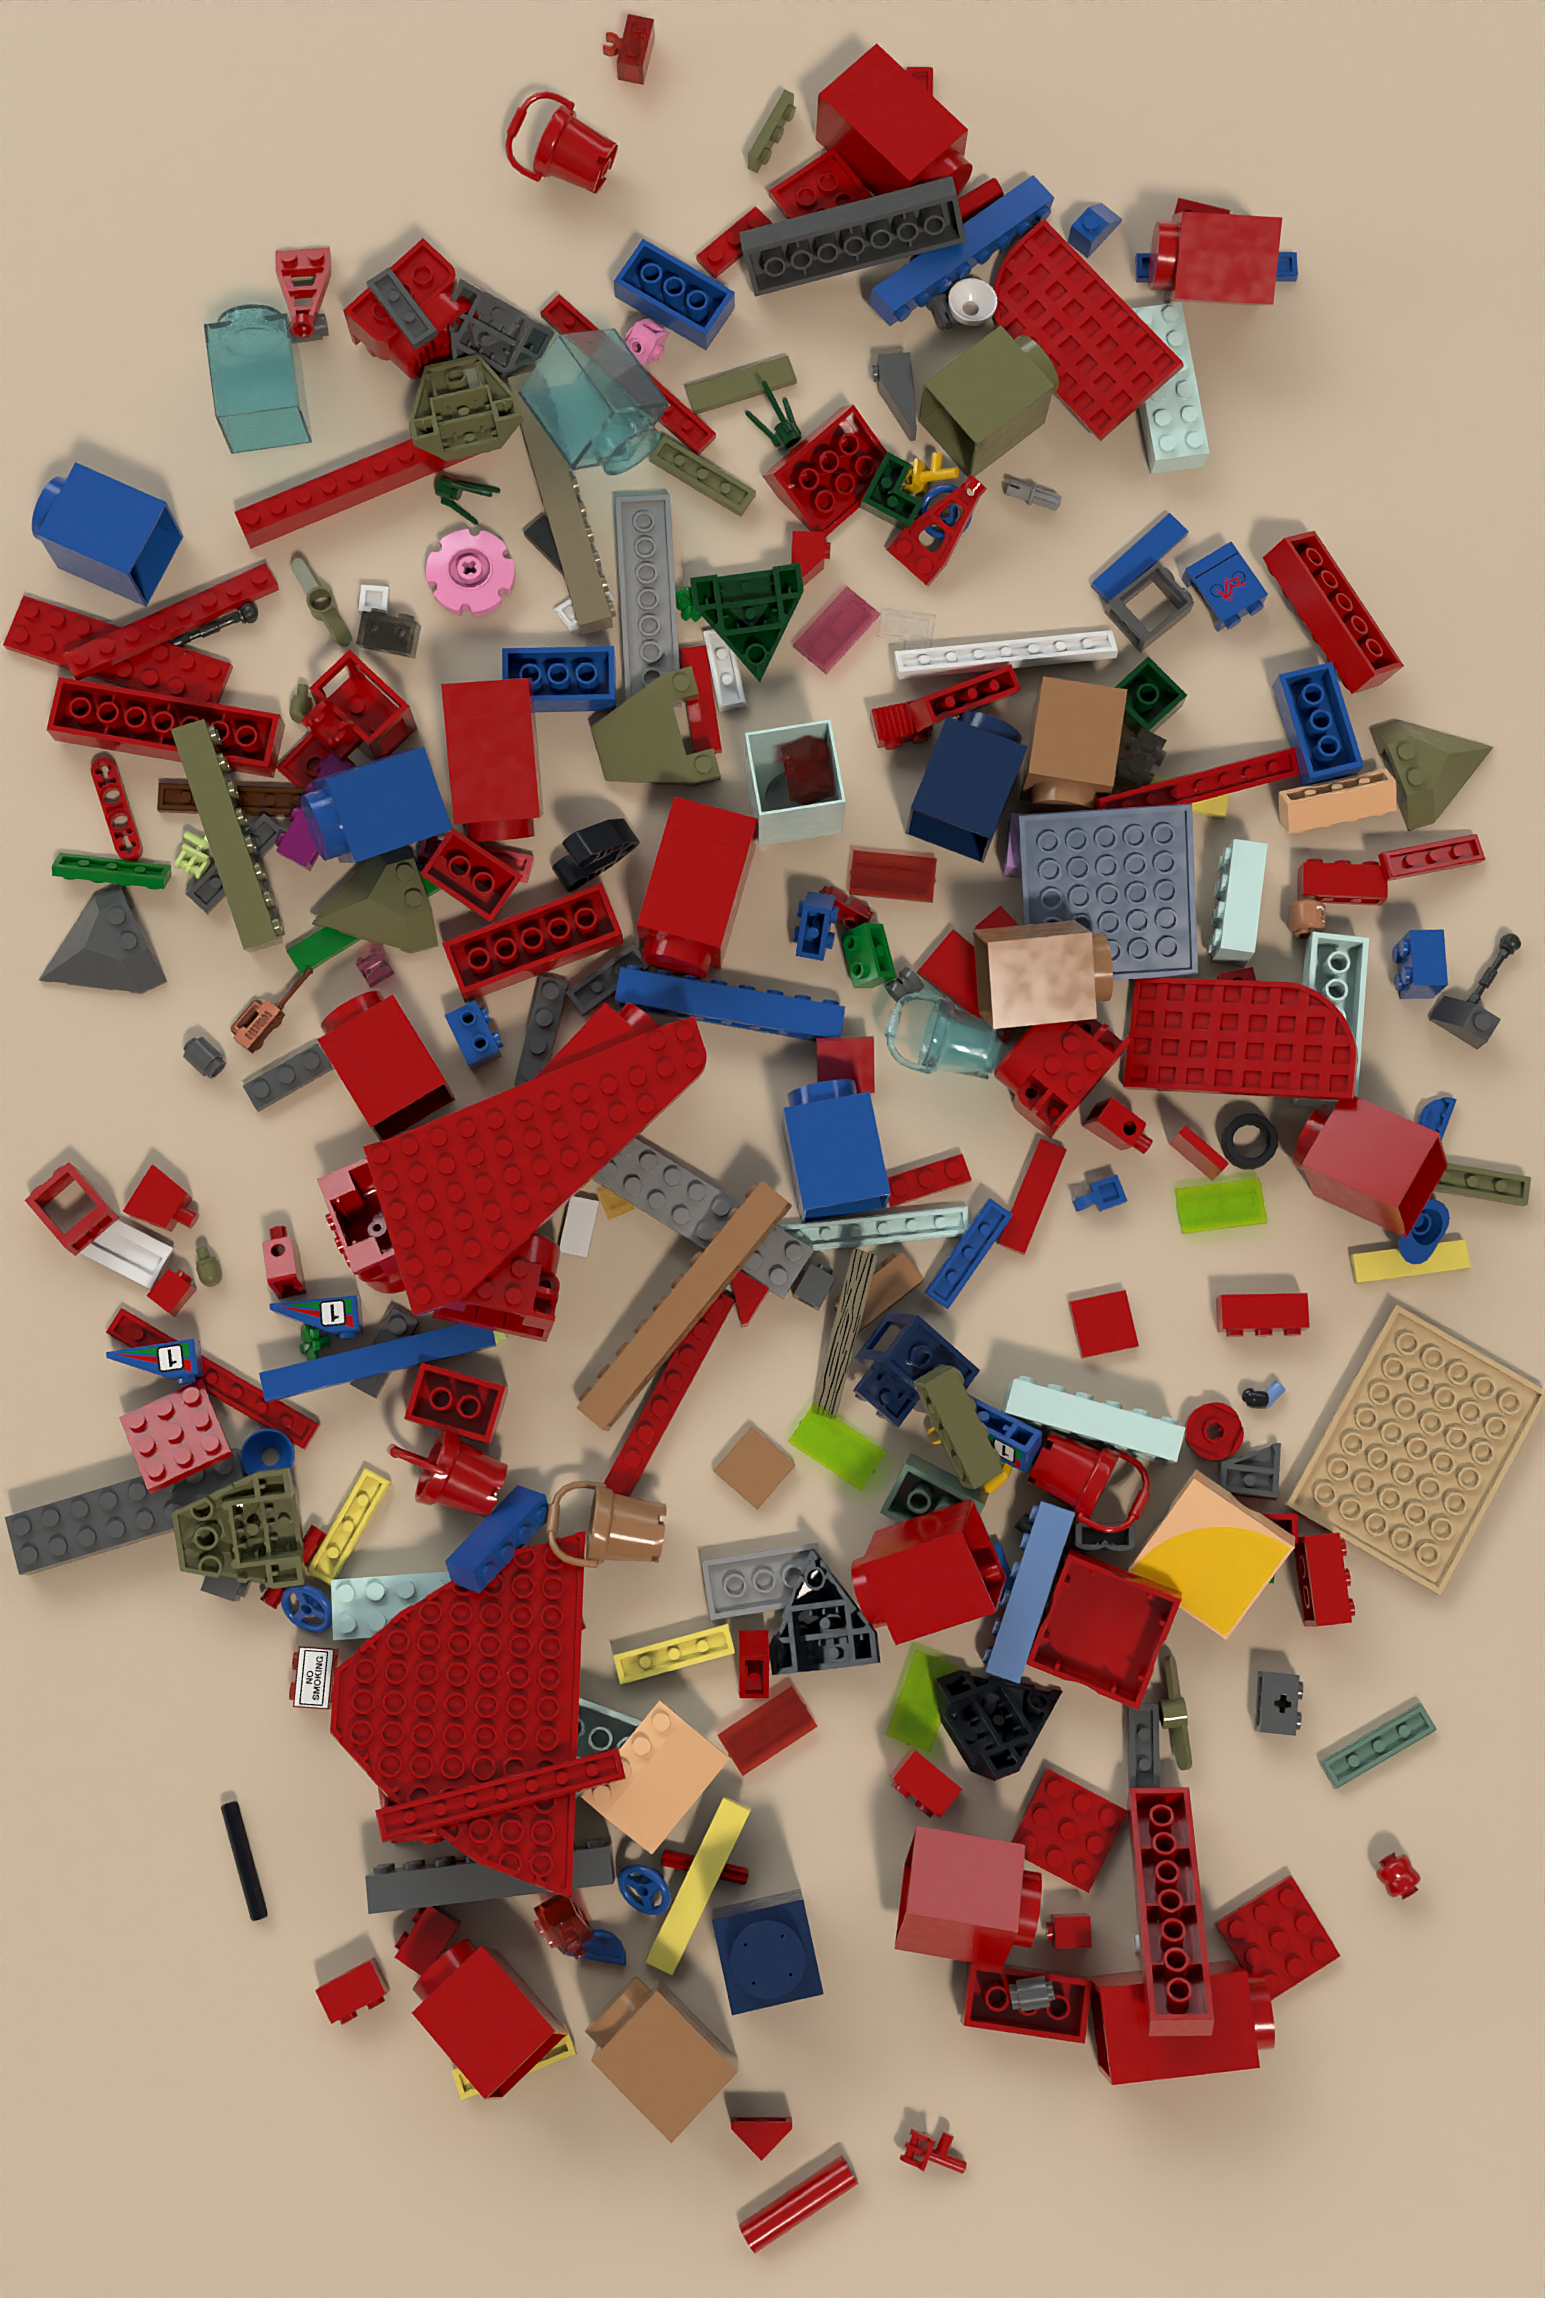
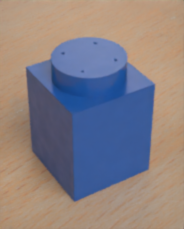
(106, 532)
(375, 807)
(834, 1151)

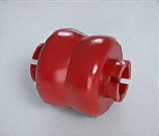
(1398, 1875)

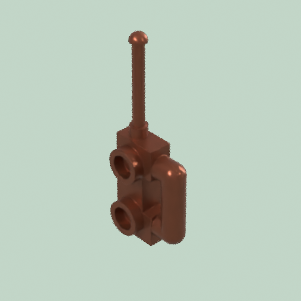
(269, 1018)

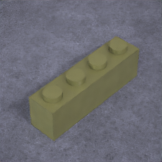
(958, 1426)

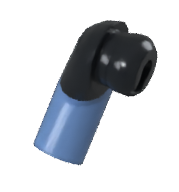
(1265, 1398)

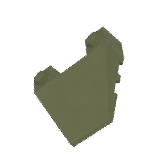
(644, 741)

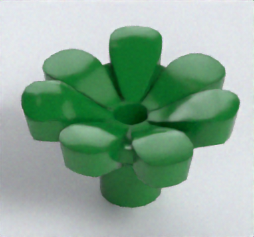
(686, 604)
(312, 1342)

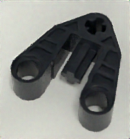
(594, 851)

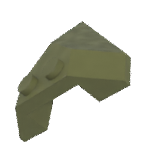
(1427, 767)
(384, 904)

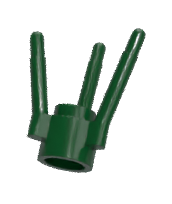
(787, 432)
(452, 488)

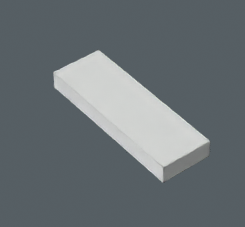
(724, 673)

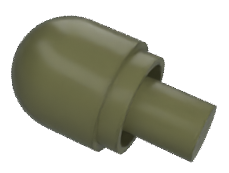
(300, 704)
(208, 1268)

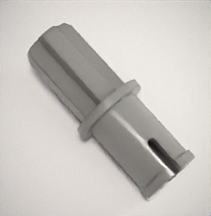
(1033, 495)

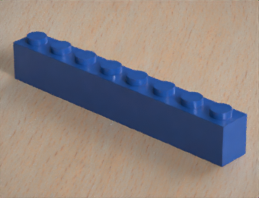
(984, 235)
(729, 1005)

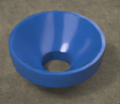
(258, 1443)

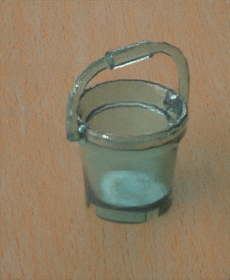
(951, 1040)

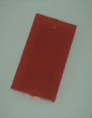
(892, 876)
(767, 1730)

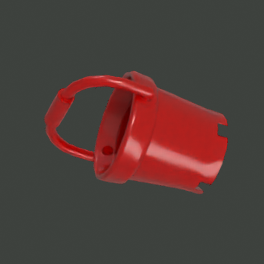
(566, 148)
(1078, 1474)
(456, 1475)

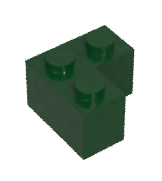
(884, 494)

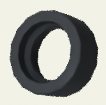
(1252, 1120)

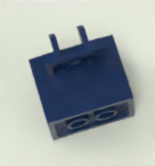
(912, 1354)

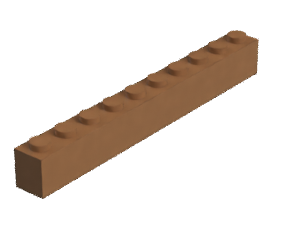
(684, 1306)

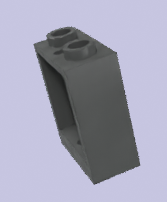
(1127, 621)

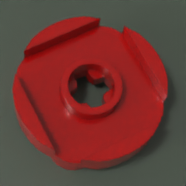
(1229, 1425)

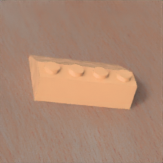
(665, 1773)

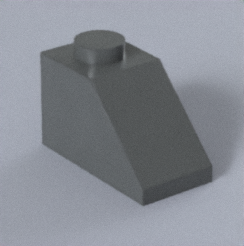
(1465, 1020)

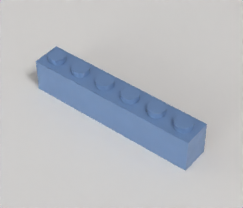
(1030, 1591)

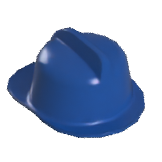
(1425, 1233)

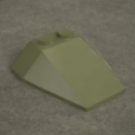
(463, 409)

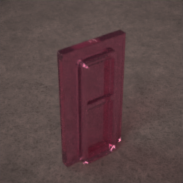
(836, 630)

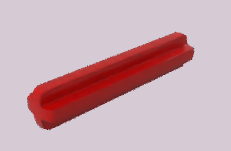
(683, 1861)

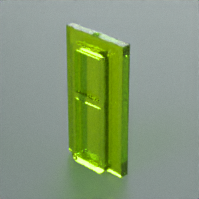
(1220, 1206)
(837, 1447)
(917, 1711)

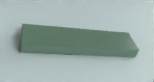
(1377, 1746)

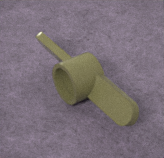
(315, 591)
(1174, 1715)

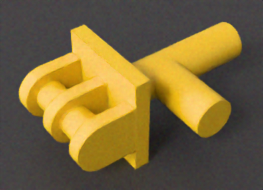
(920, 475)

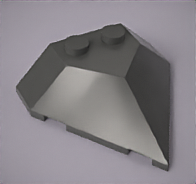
(500, 332)
(106, 949)

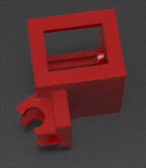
(358, 713)

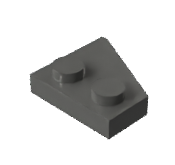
(1253, 1474)

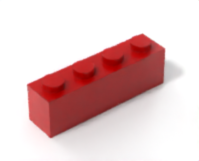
(963, 697)

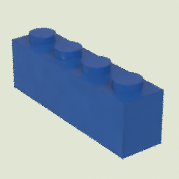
(496, 1538)

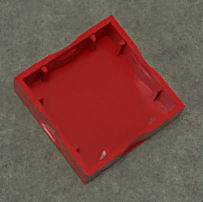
(1104, 1628)

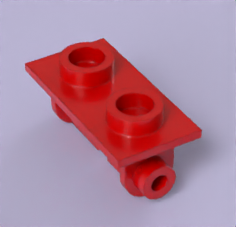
(849, 915)

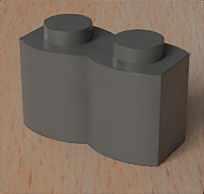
(1088, 1539)

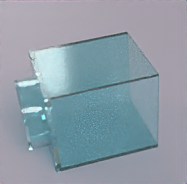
(257, 379)
(595, 401)

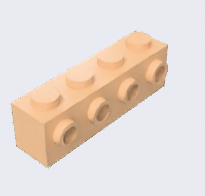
(1337, 801)

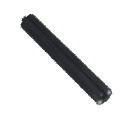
(244, 1861)

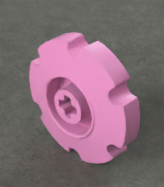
(470, 592)

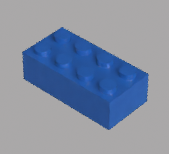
(674, 294)
(565, 676)
(1317, 724)

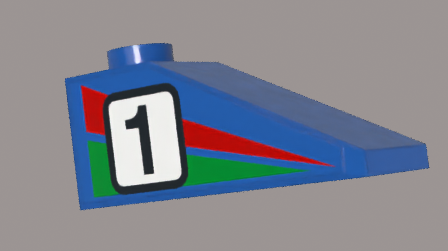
(331, 1315)
(170, 1360)
(1014, 1440)

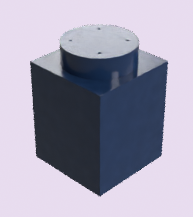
(967, 784)
(767, 1956)

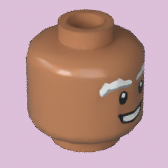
(1306, 917)

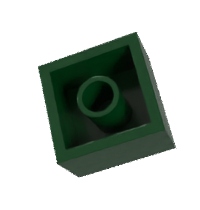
(1150, 697)

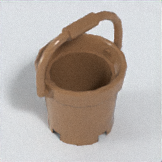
(618, 1527)

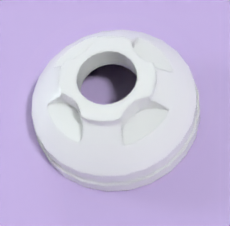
(974, 293)

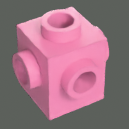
(647, 341)

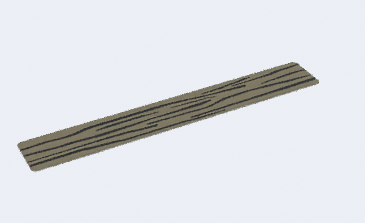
(845, 1330)

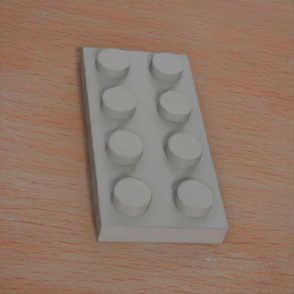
(753, 1580)

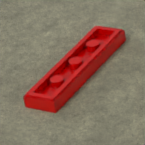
(701, 711)
(1431, 857)
(1032, 1196)

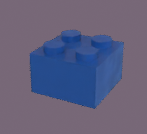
(1420, 964)

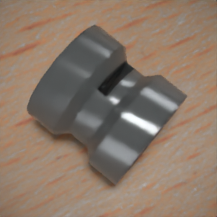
(905, 984)

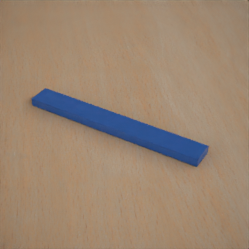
(374, 1360)

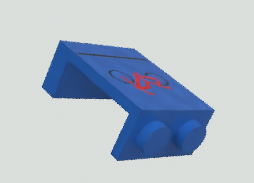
(1226, 585)

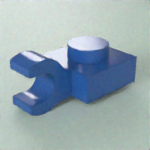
(1104, 1194)

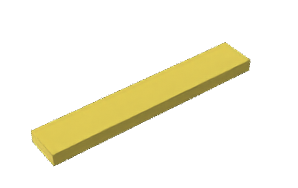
(698, 1885)

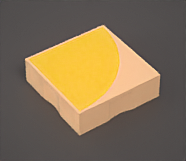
(1213, 1554)

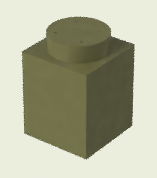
(988, 399)

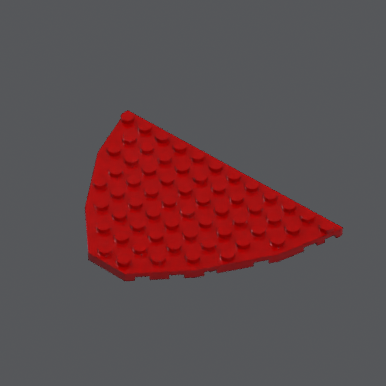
(474, 1695)

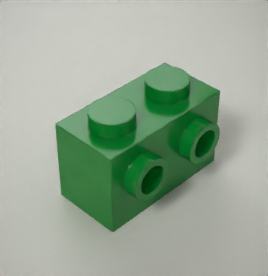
(868, 955)

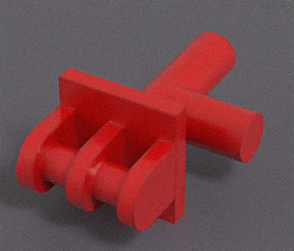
(925, 2152)

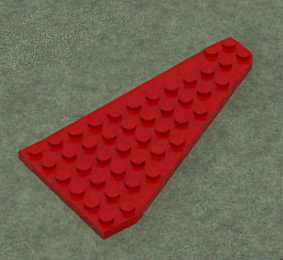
(493, 1173)

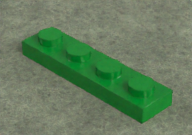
(111, 871)

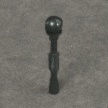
(247, 614)
(1508, 945)

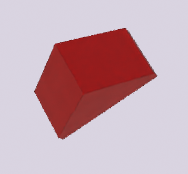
(748, 1296)
(761, 2133)

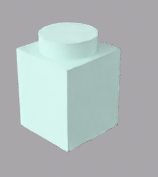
(776, 815)

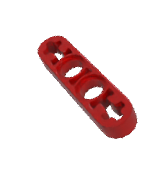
(120, 808)

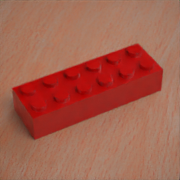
(1332, 611)
(533, 942)

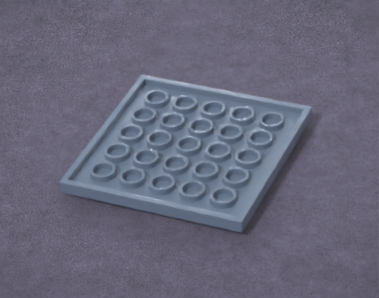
(1120, 877)

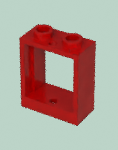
(88, 1227)

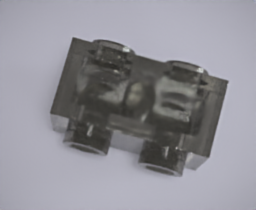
(388, 633)
(1144, 753)

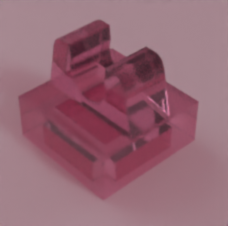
(374, 967)

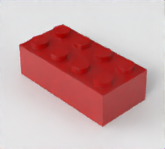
(989, 2003)

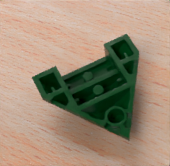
(750, 610)

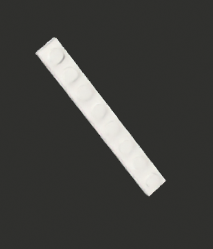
(999, 654)

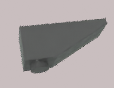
(896, 388)

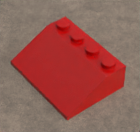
(828, 471)

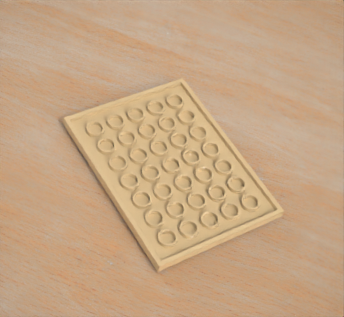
(1417, 1449)

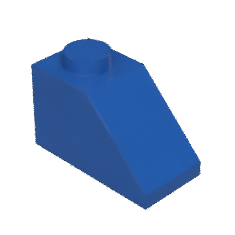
(1092, 228)

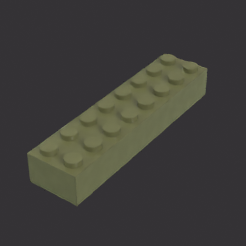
(227, 836)

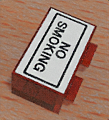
(313, 1677)

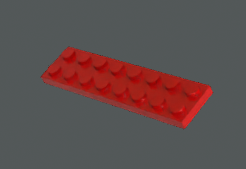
(165, 669)

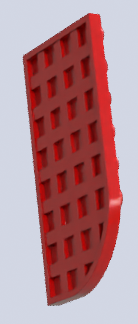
(1095, 341)
(1239, 1040)

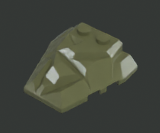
(245, 1532)

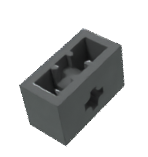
(1275, 1687)

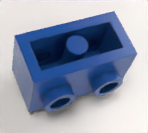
(814, 933)
(474, 1035)

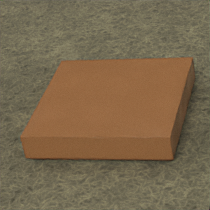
(754, 1468)

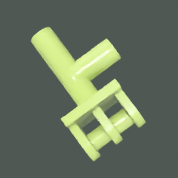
(192, 859)

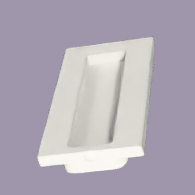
(130, 1253)

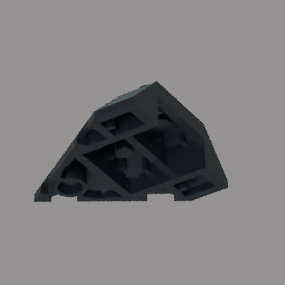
(821, 1626)
(992, 1720)

